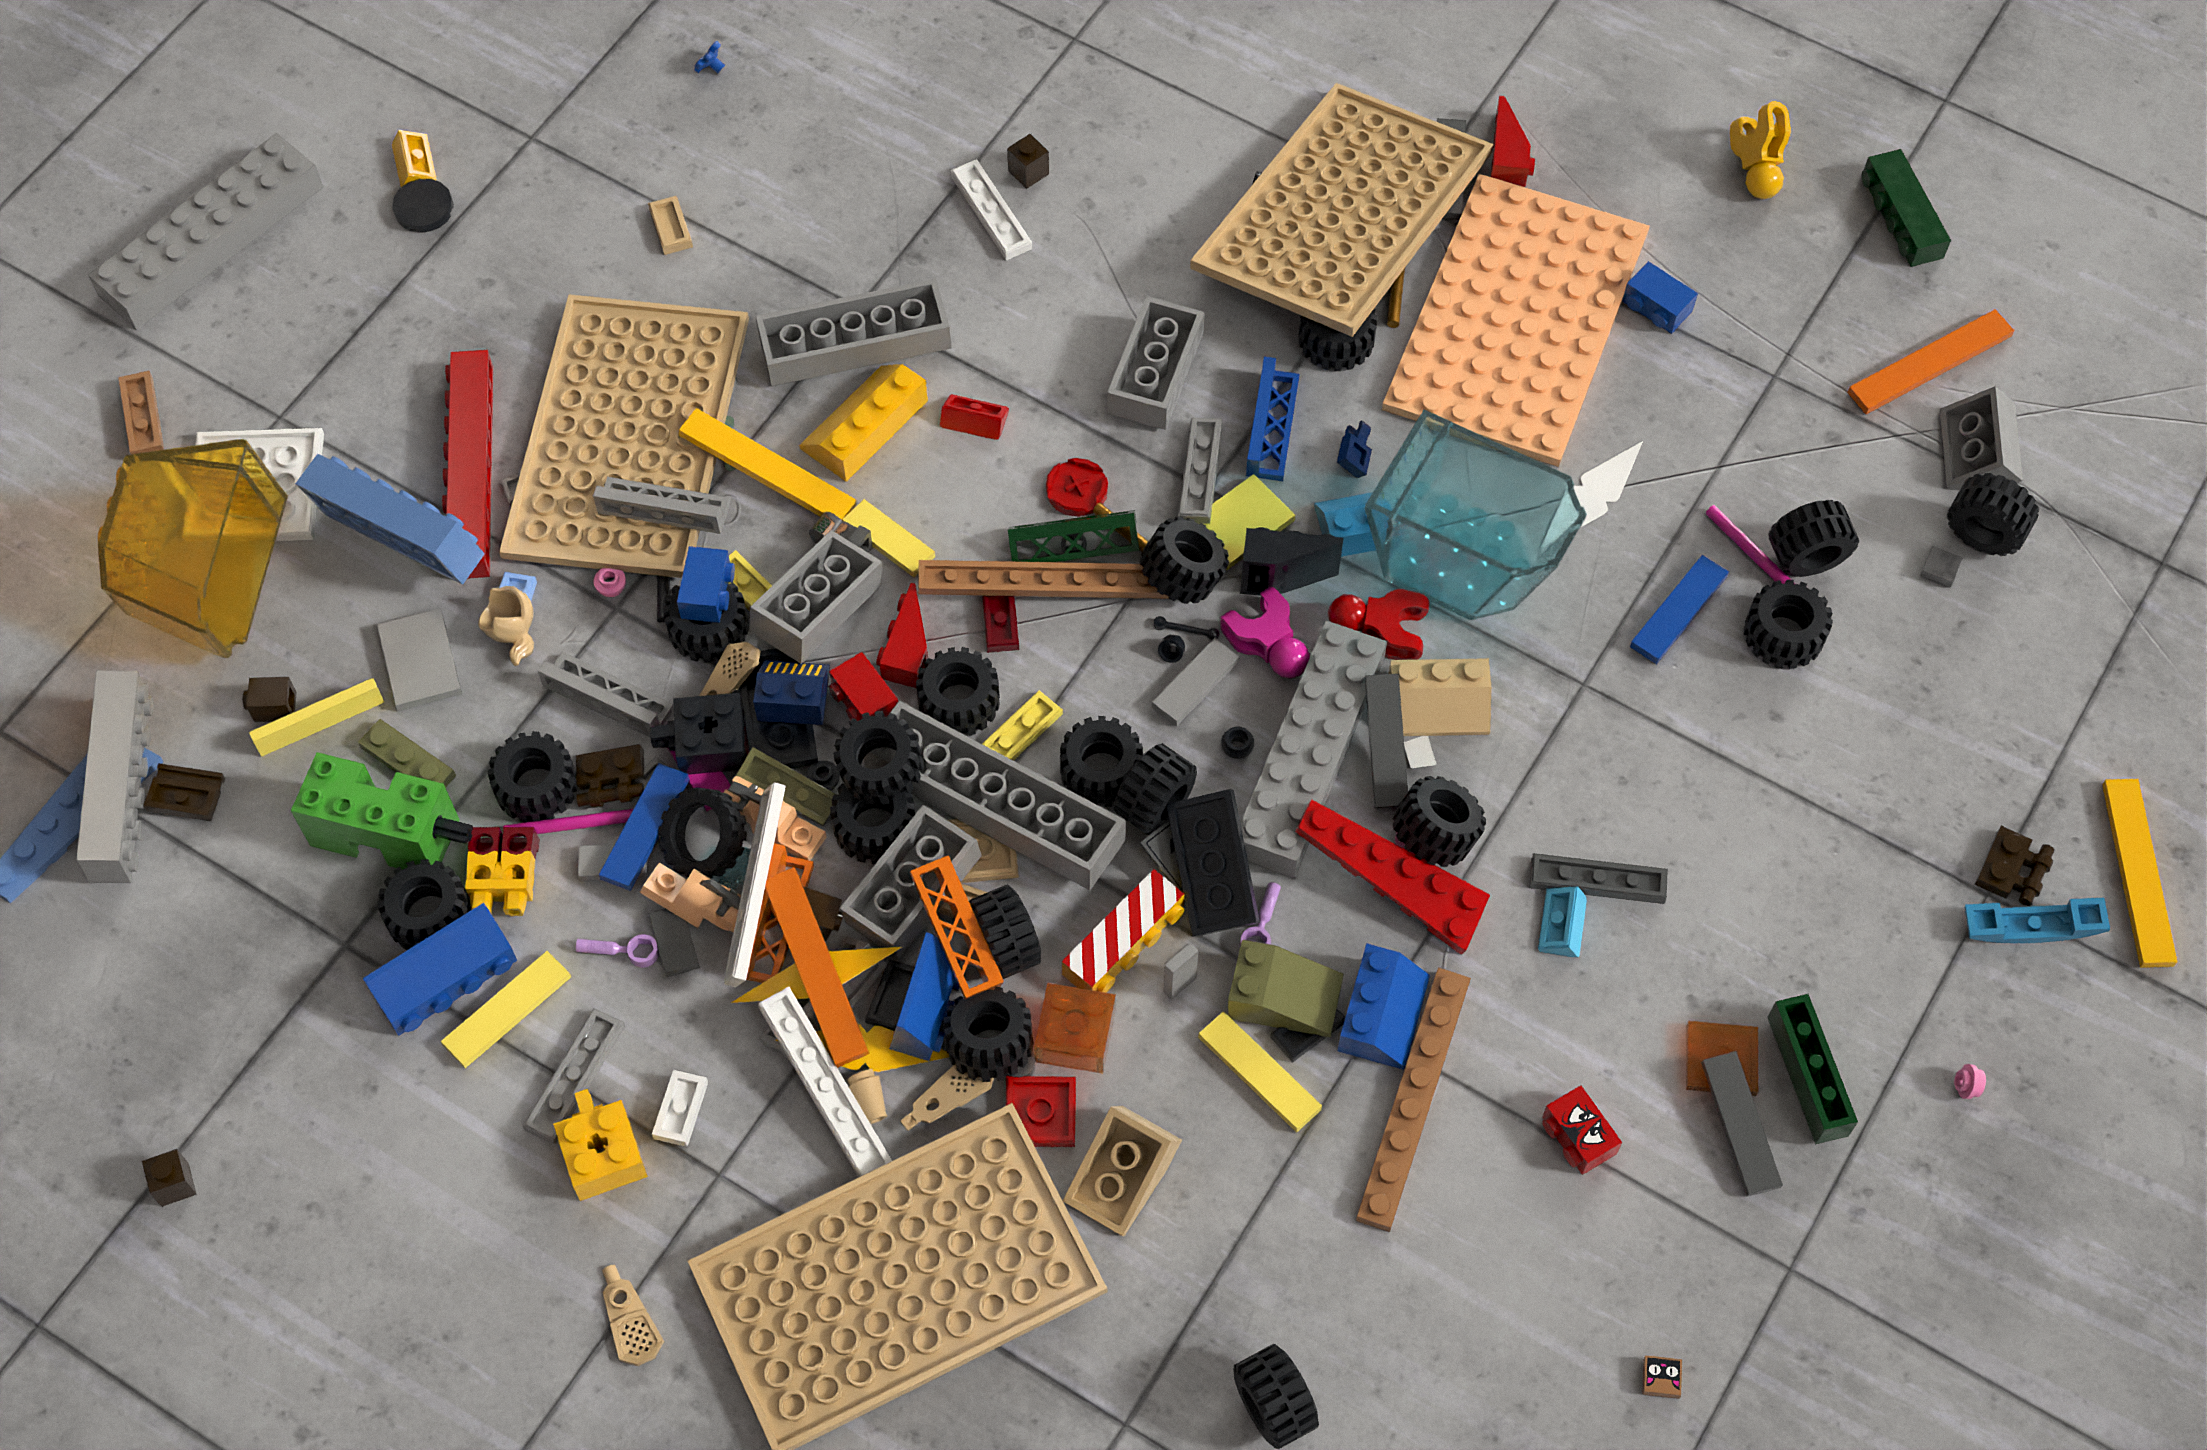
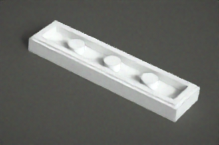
(991, 209)

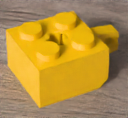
(596, 1129)

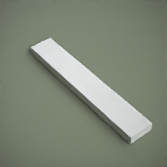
(754, 885)
(824, 1082)

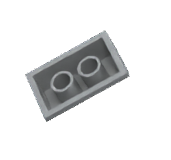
(1980, 438)

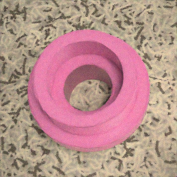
(612, 588)
(1970, 1081)

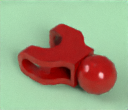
(1381, 619)

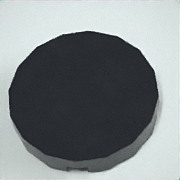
(423, 205)

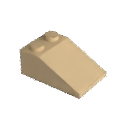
(1121, 1169)

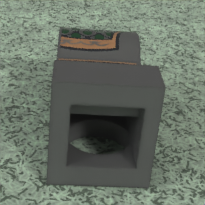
(828, 521)

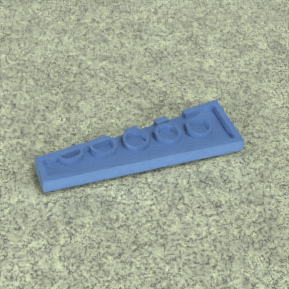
(50, 833)

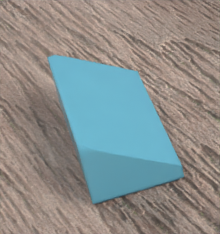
(1563, 921)

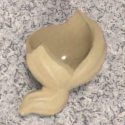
(509, 620)

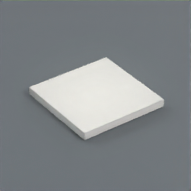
(286, 457)

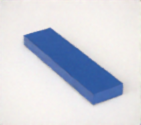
(1679, 609)
(642, 827)

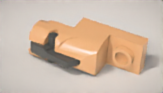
(796, 834)
(693, 897)

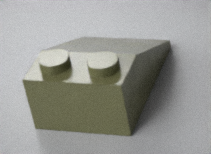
(1283, 990)

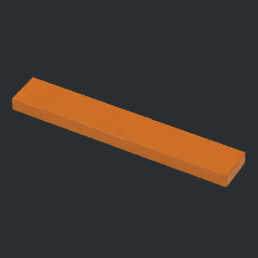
(1930, 361)
(816, 967)

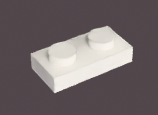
(680, 1108)

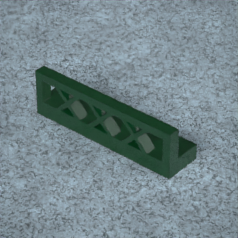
(1072, 526)

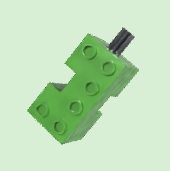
(344, 809)

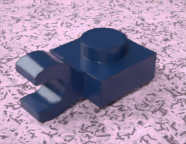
(1353, 451)

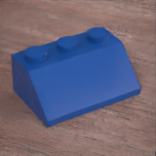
(925, 1003)
(1384, 1008)

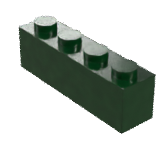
(1905, 208)
(1812, 1069)

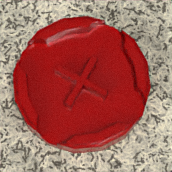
(1076, 487)

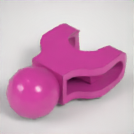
(1268, 635)

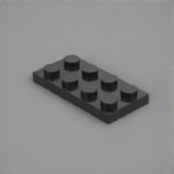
(785, 742)
(1213, 863)

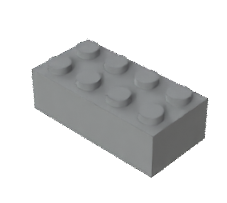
(1155, 362)
(815, 596)
(886, 901)

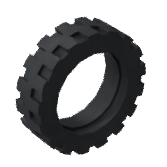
(674, 829)

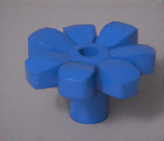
(710, 59)

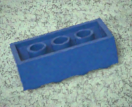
(440, 969)

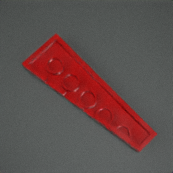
(1424, 890)

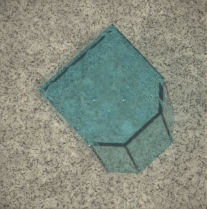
(1470, 519)

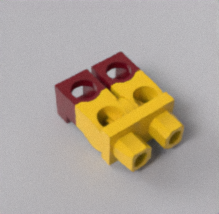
(502, 867)

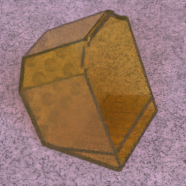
(191, 540)

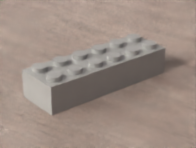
(853, 332)
(114, 777)

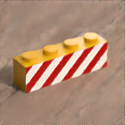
(1124, 934)

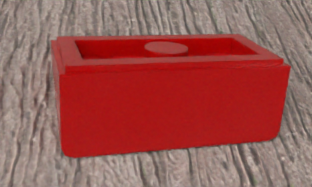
(973, 416)

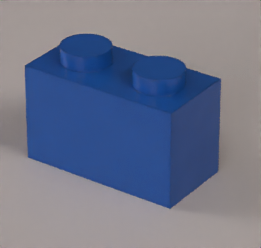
(1659, 297)
(705, 584)

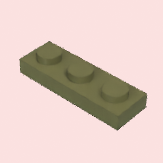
(403, 754)
(800, 792)

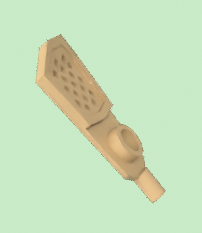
(726, 678)
(946, 1095)
(627, 1315)

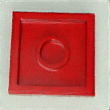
(1045, 1108)

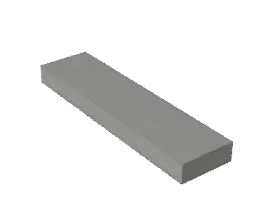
(1200, 469)
(574, 1074)

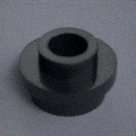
(1237, 734)
(830, 780)

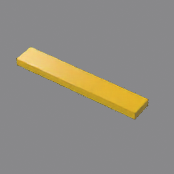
(765, 465)
(2139, 873)

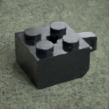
(705, 733)

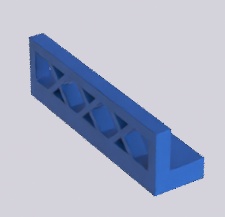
(1262, 415)

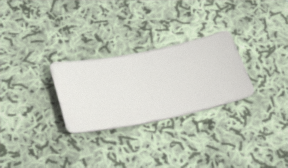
(1419, 752)

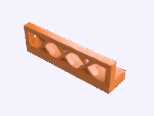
(778, 864)
(967, 923)

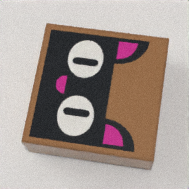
(1662, 1377)

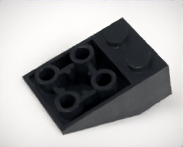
(1287, 560)

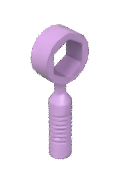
(1265, 913)
(613, 948)

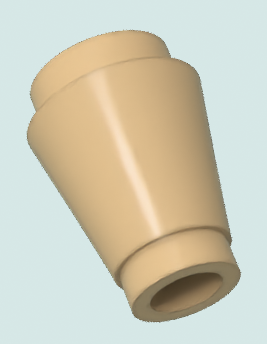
(869, 1095)

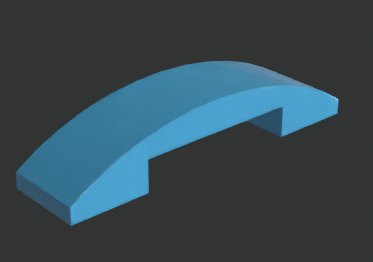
(2037, 923)

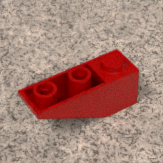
(906, 644)

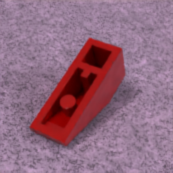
(1510, 147)

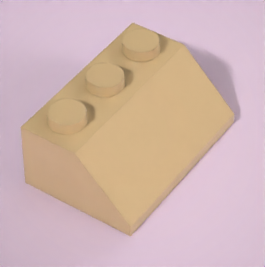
(1444, 696)

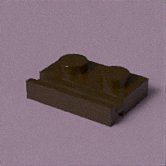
(184, 792)

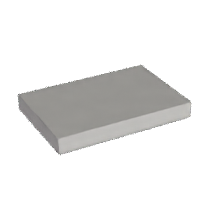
(419, 659)

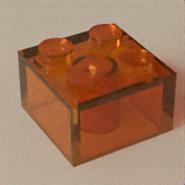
(1075, 1028)

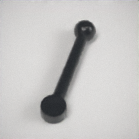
(1160, 624)

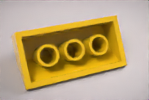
(866, 420)

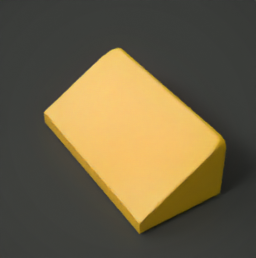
(412, 157)

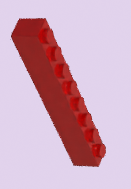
(470, 447)

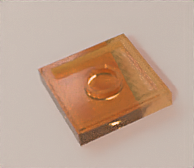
(1715, 1039)

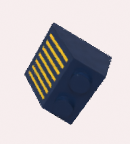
(791, 692)

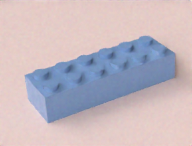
(391, 517)

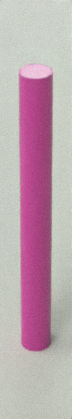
(1746, 544)
(577, 822)

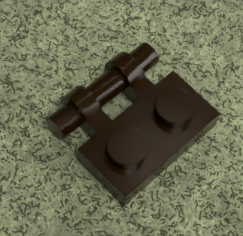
(609, 768)
(2004, 862)

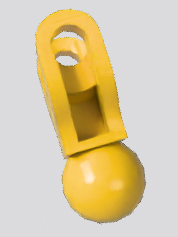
(1762, 148)

